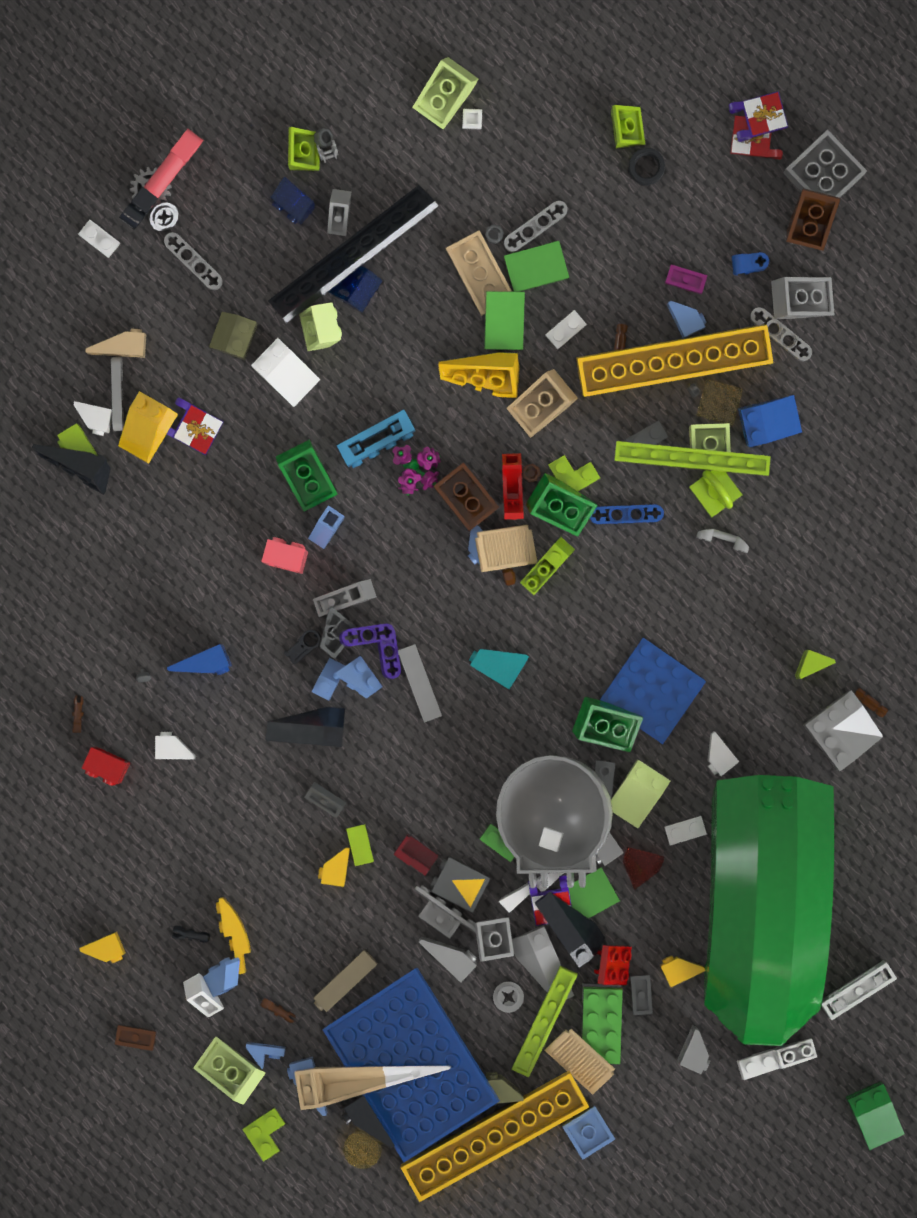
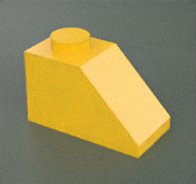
(335, 869)
(105, 949)
(679, 970)

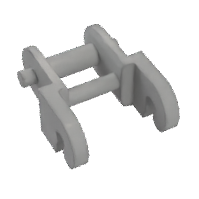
(334, 154)

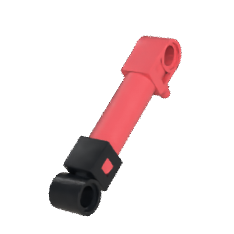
(149, 194)

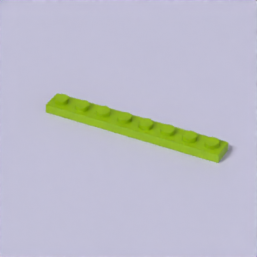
(692, 458)

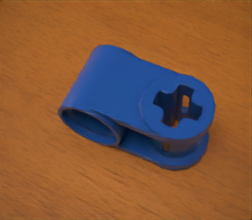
(746, 263)

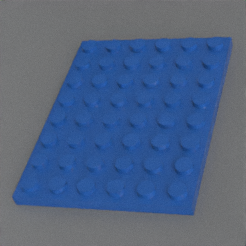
(411, 1029)

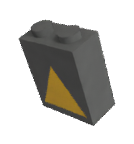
(460, 883)

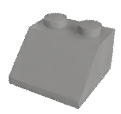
(494, 939)
(694, 1053)

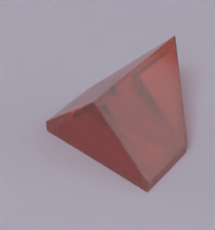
(641, 865)

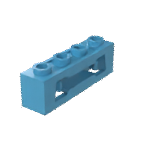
(373, 450)

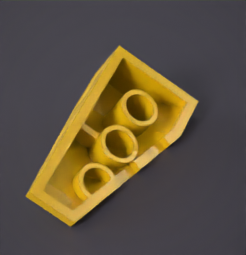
(490, 371)

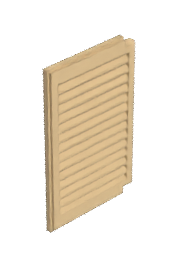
(505, 548)
(581, 1059)

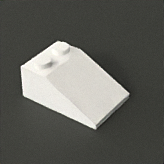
(285, 372)

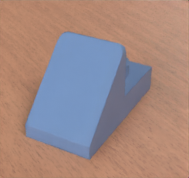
(259, 1050)

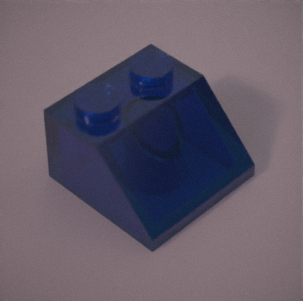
(292, 201)
(357, 288)

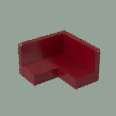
(415, 854)

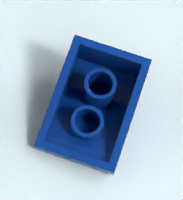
(769, 421)
(209, 661)

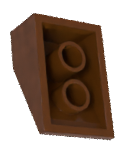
(812, 219)
(466, 496)

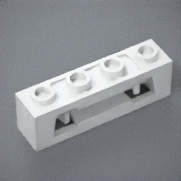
(858, 990)

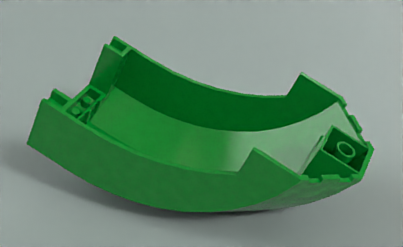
(769, 904)

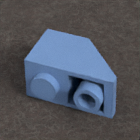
(326, 527)
(223, 977)

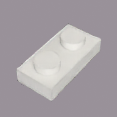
(99, 238)
(565, 329)
(685, 830)

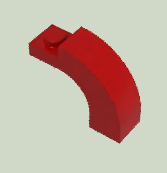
(512, 486)

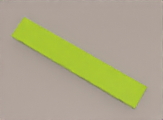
(544, 1021)

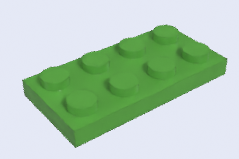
(603, 1021)

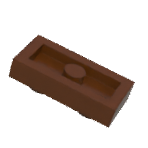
(135, 1037)

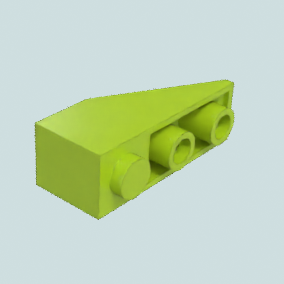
(547, 565)

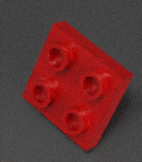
(614, 965)

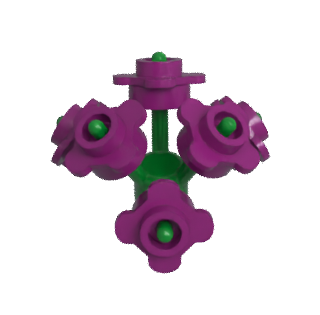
(409, 476)

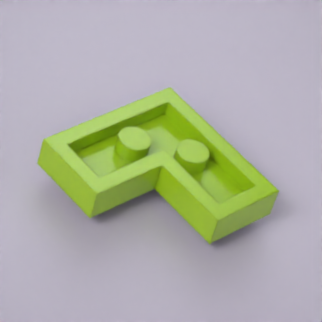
(576, 479)
(259, 1133)

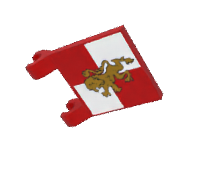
(755, 146)

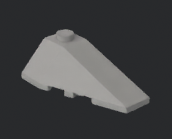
(538, 956)

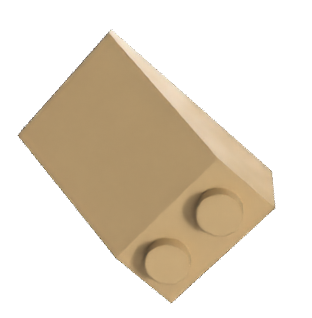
(542, 402)

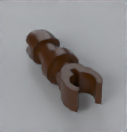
(77, 715)
(277, 1010)

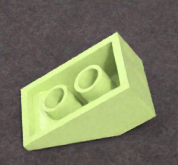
(445, 92)
(638, 793)
(229, 1070)

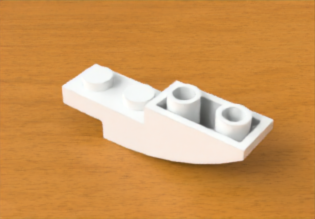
(777, 1058)

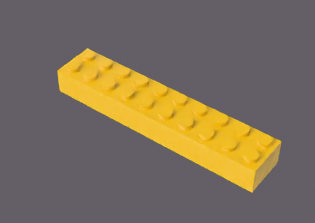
(674, 360)
(494, 1136)

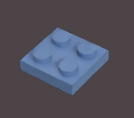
(588, 1132)

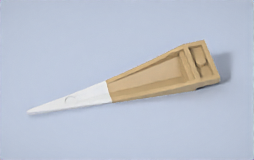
(333, 1084)

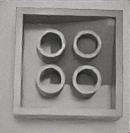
(825, 167)
(843, 730)

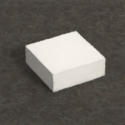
(472, 119)
(551, 839)

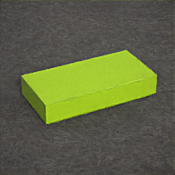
(360, 845)

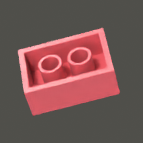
(285, 556)

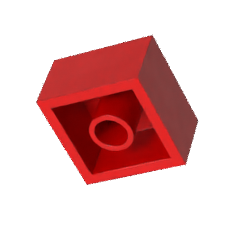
(105, 765)

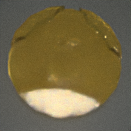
(361, 1150)

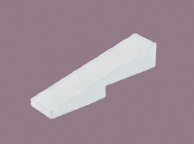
(515, 897)

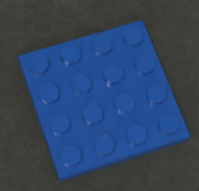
(654, 688)

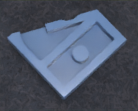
(359, 677)

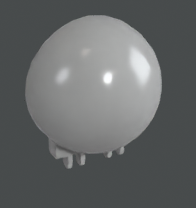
(559, 796)

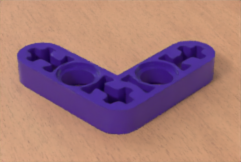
(382, 642)

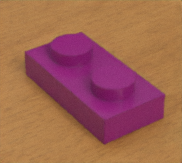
(686, 279)

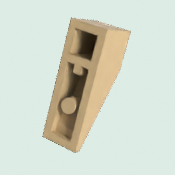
(125, 344)

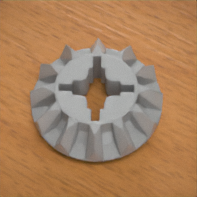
(517, 996)

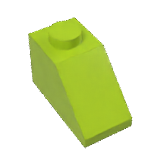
(75, 439)

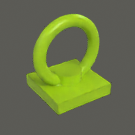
(715, 491)

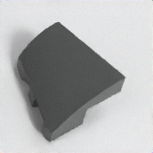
(333, 627)

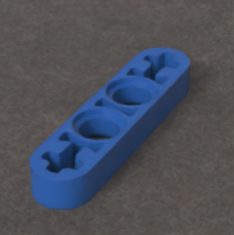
(626, 517)

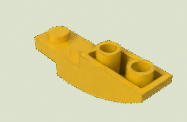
(232, 926)

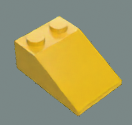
(145, 427)

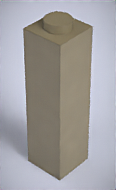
(344, 981)

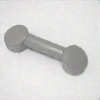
(739, 544)

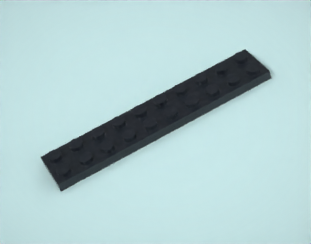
(353, 253)

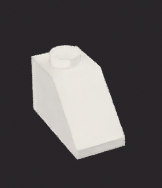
(95, 417)
(171, 747)
(720, 756)
(200, 996)

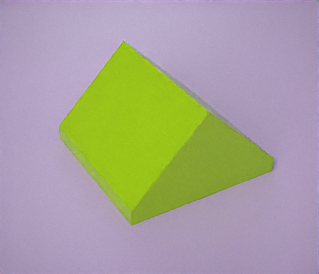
(627, 126)
(302, 150)
(811, 663)

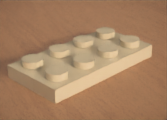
(477, 268)

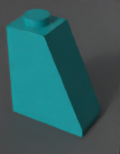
(498, 665)

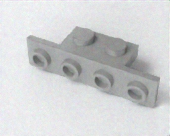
(440, 916)

